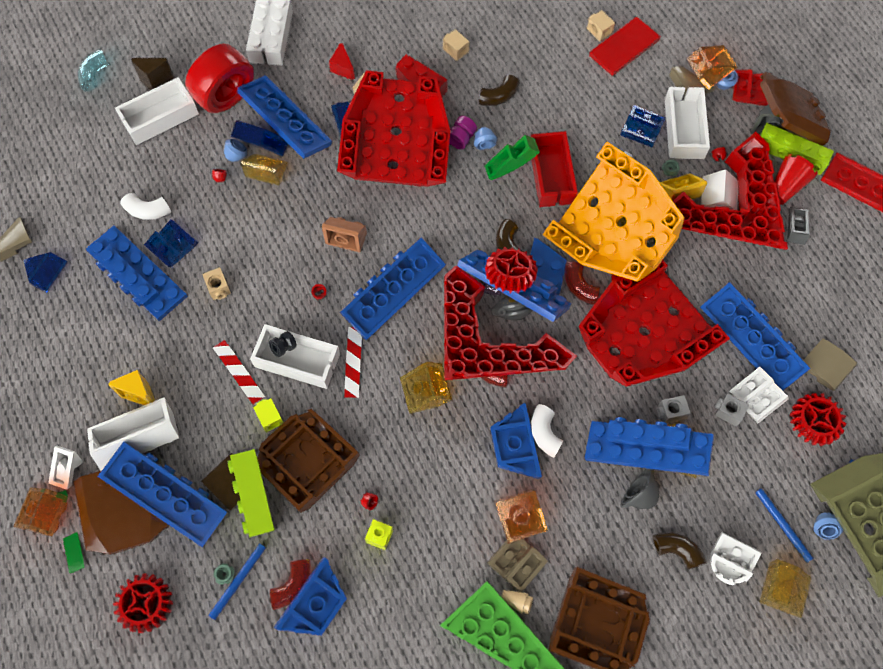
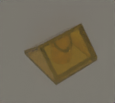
(264, 168)

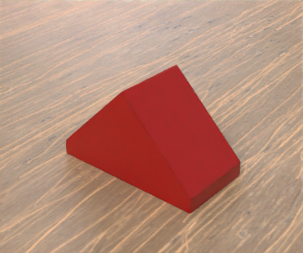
(341, 64)

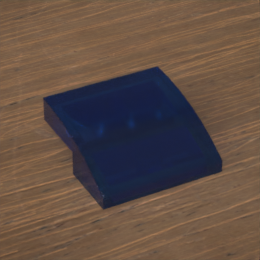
(642, 126)
(171, 243)

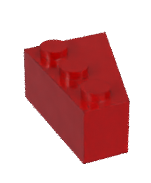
(410, 70)

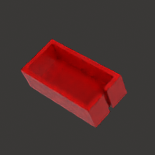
(553, 170)

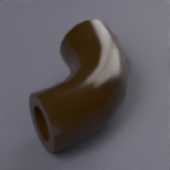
(500, 94)
(506, 234)
(681, 546)

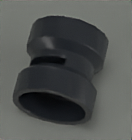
(284, 343)

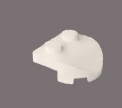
(733, 559)

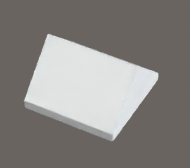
(720, 190)

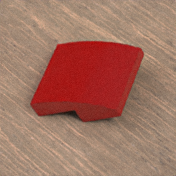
(748, 88)

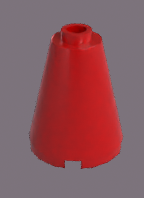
(793, 177)

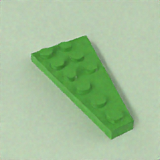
(499, 632)

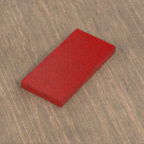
(624, 46)
(855, 180)

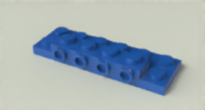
(284, 116)
(136, 273)
(392, 288)
(539, 297)
(755, 336)
(650, 446)
(163, 493)

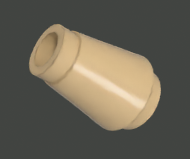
(518, 601)

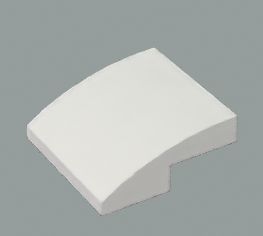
(760, 394)

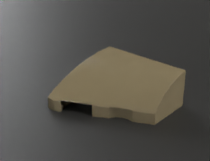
(685, 78)
(14, 239)

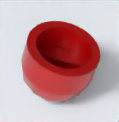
(719, 153)
(219, 175)
(317, 288)
(370, 505)

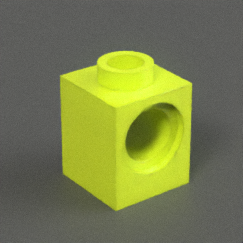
(268, 415)
(379, 534)

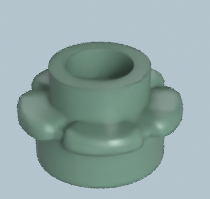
(670, 164)
(220, 579)

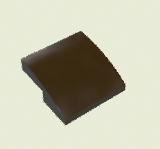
(220, 484)

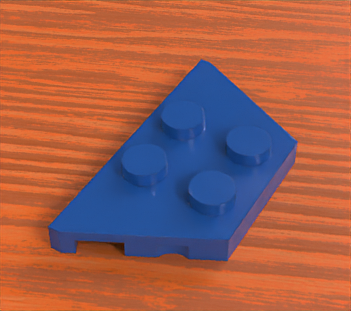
(549, 263)
(515, 444)
(314, 604)

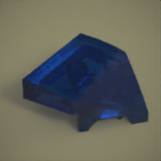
(44, 270)

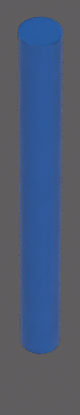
(784, 525)
(237, 581)

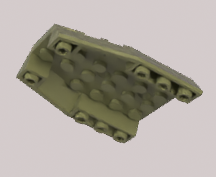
(857, 499)

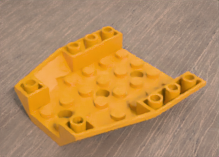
(627, 191)

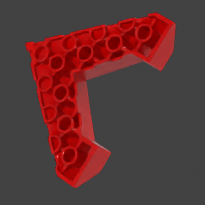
(758, 199)
(469, 357)

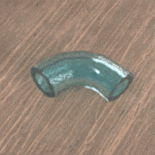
(89, 68)

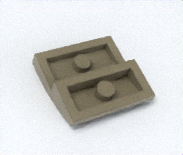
(829, 364)
(517, 563)

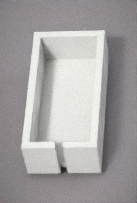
(269, 31)
(157, 111)
(687, 123)
(308, 362)
(140, 428)

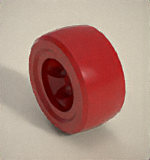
(216, 77)

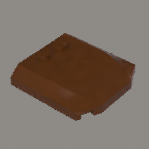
(796, 107)
(305, 459)
(112, 519)
(600, 622)

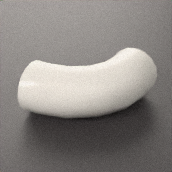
(145, 210)
(542, 430)

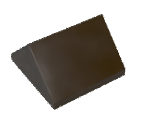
(153, 71)

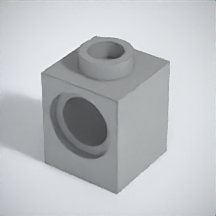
(679, 404)
(738, 406)

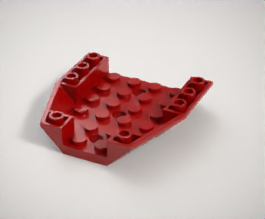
(367, 136)
(672, 340)

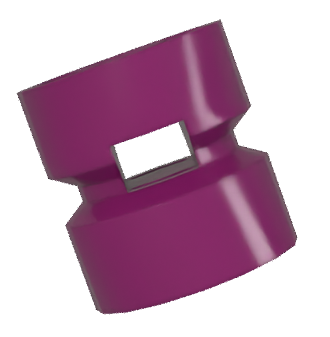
(462, 132)

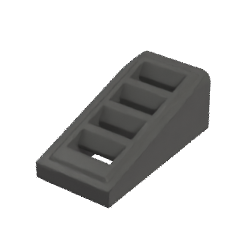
(795, 235)

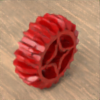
(511, 270)
(832, 430)
(135, 608)

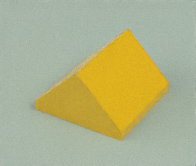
(688, 183)
(133, 388)

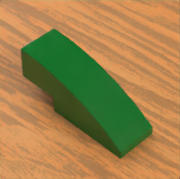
(512, 157)

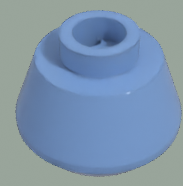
(728, 81)
(485, 139)
(234, 150)
(827, 526)

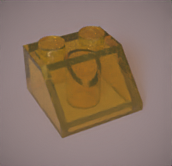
(425, 387)
(785, 588)

